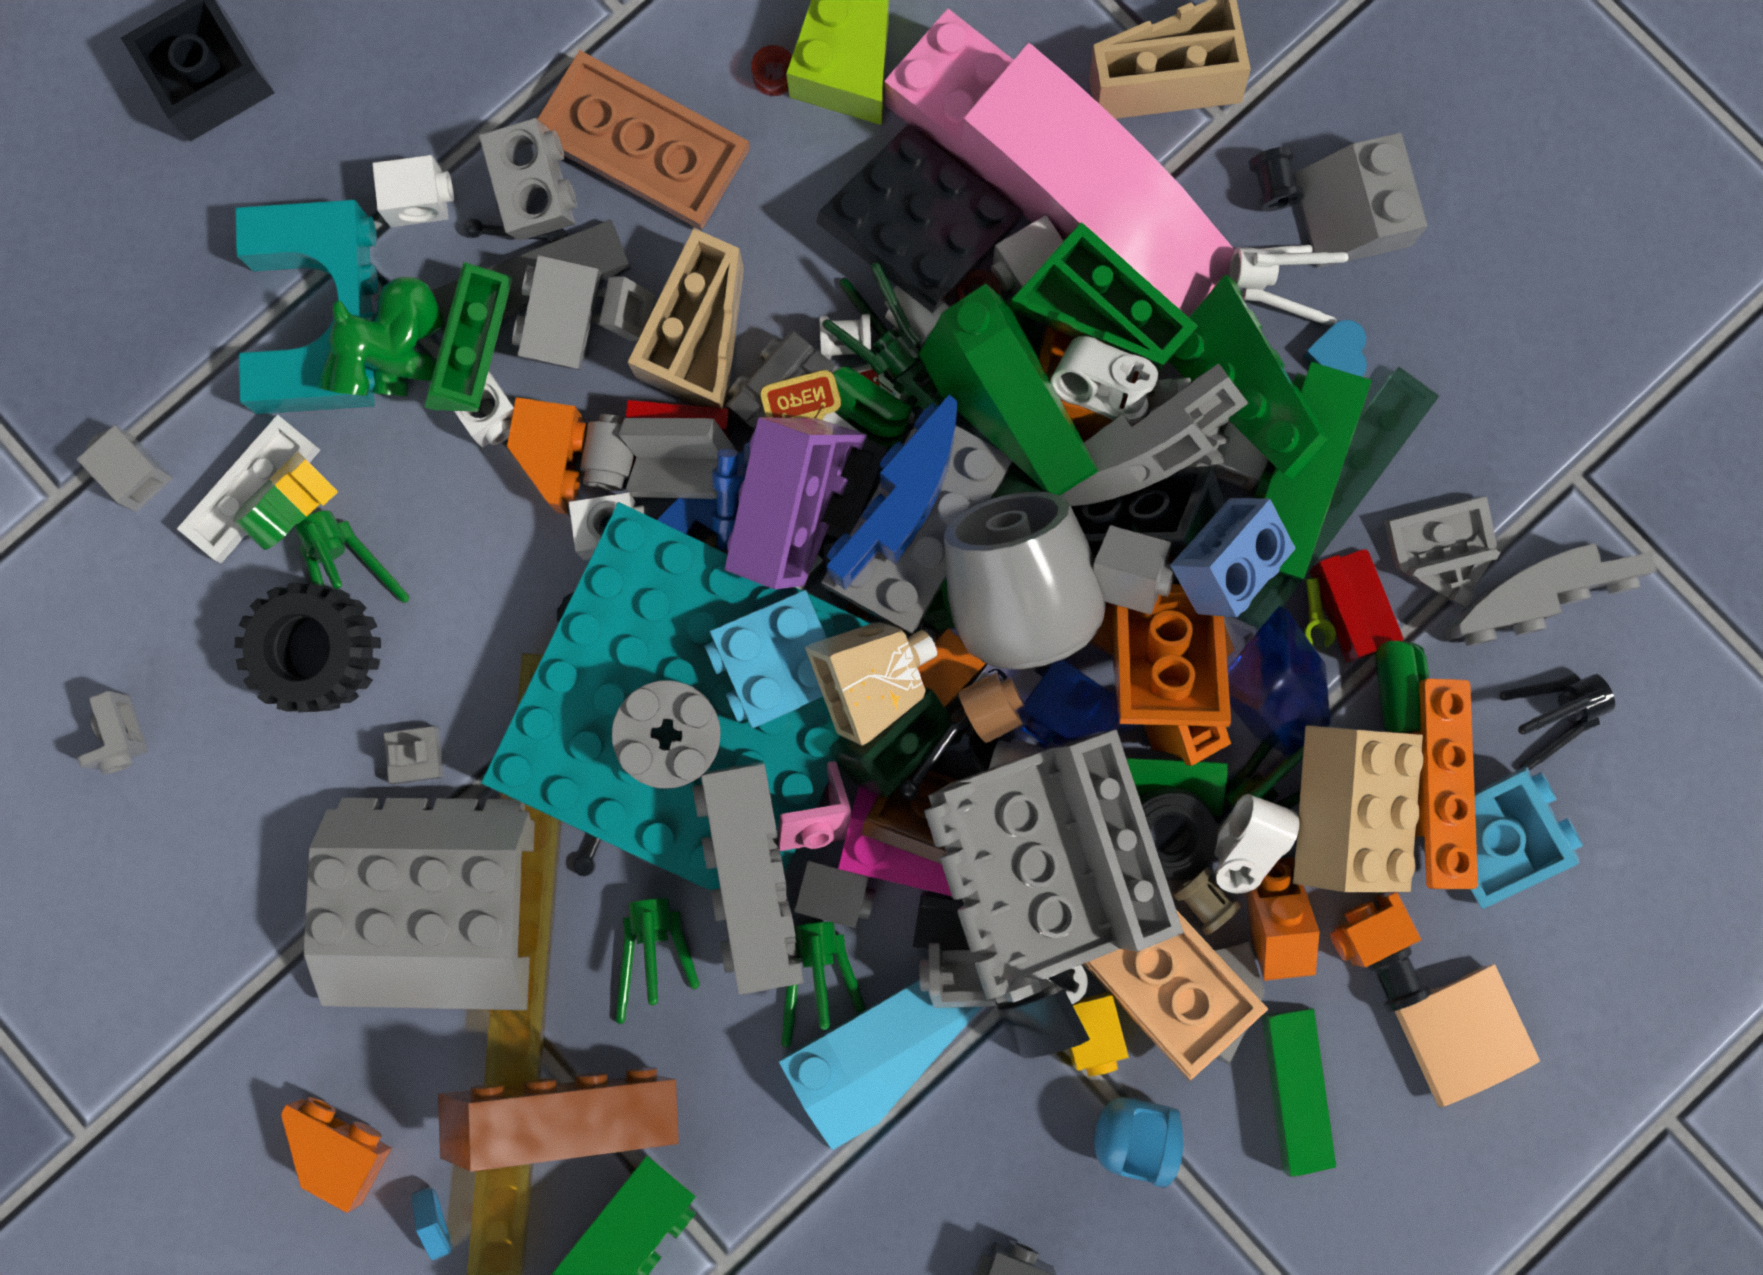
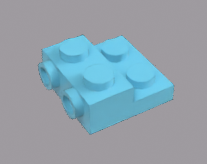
(768, 659)
(1519, 836)

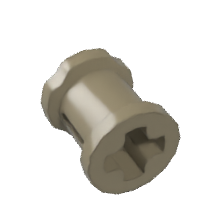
(1207, 901)

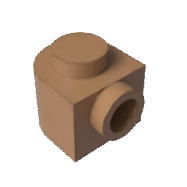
(992, 706)

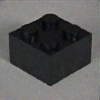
(197, 66)

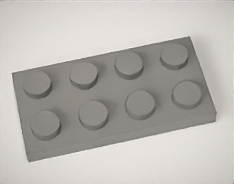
(906, 589)

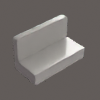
(673, 456)

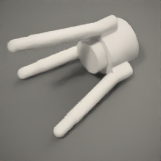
(1257, 268)

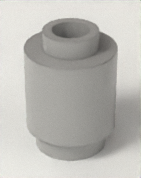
(605, 455)

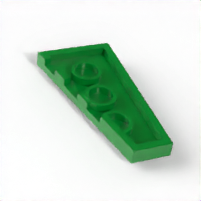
(1276, 412)

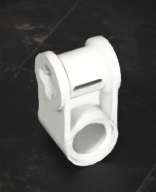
(1101, 376)
(1253, 842)

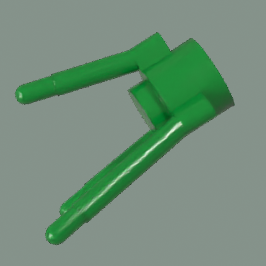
(323, 542)
(649, 925)
(816, 947)

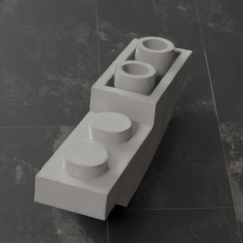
(1159, 443)
(1538, 591)

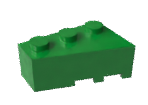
(1101, 296)

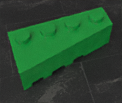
(1304, 501)
(632, 1226)

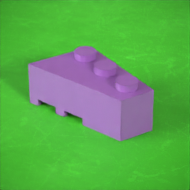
(784, 498)

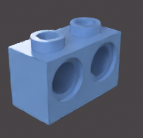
(1233, 557)

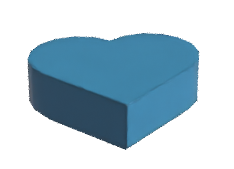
(1341, 348)
(431, 1223)

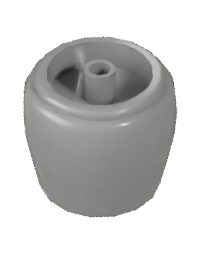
(1022, 581)

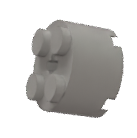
(641, 752)

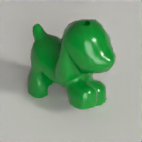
(387, 344)

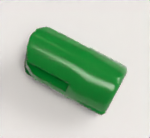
(871, 408)
(1399, 672)

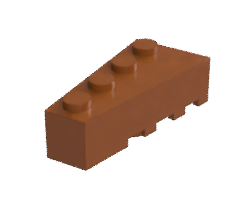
(557, 1120)

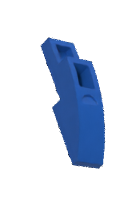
(914, 480)

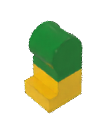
(283, 502)

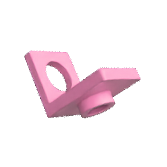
(819, 825)

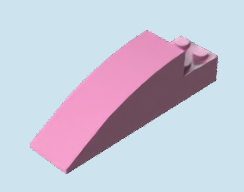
(1056, 155)

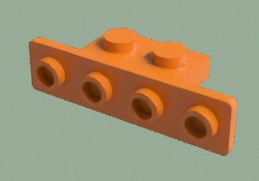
(1447, 785)

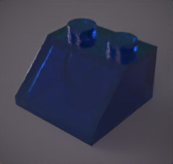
(1279, 684)
(1069, 708)

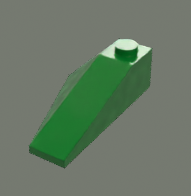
(1003, 391)

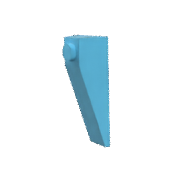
(870, 1061)

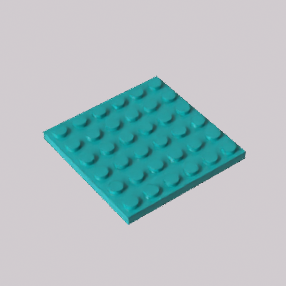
(636, 622)

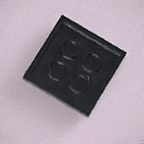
(919, 217)

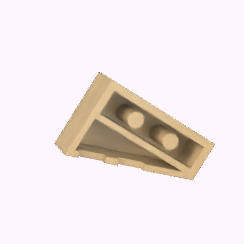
(1173, 64)
(694, 324)

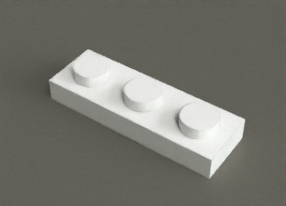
(211, 521)

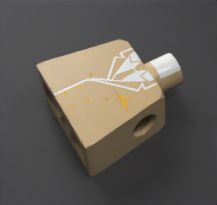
(870, 677)

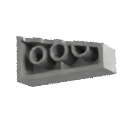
(750, 878)

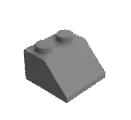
(1362, 200)

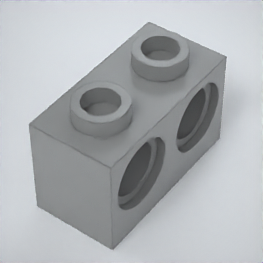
(518, 184)

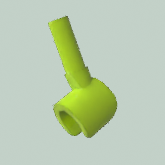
(1316, 614)

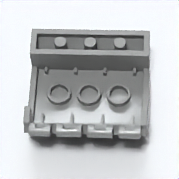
(1051, 864)
(418, 904)

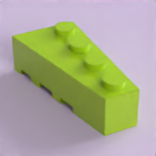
(842, 57)

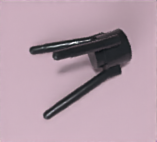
(1581, 702)

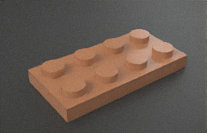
(643, 140)

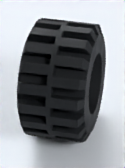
(268, 641)

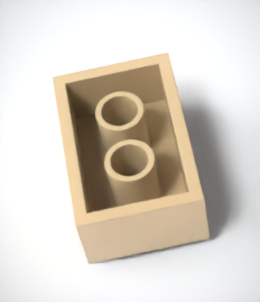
(1358, 810)

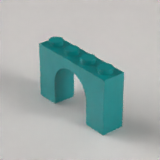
(318, 237)

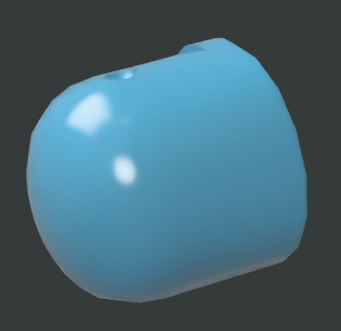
(1140, 1140)

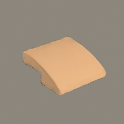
(1467, 1036)

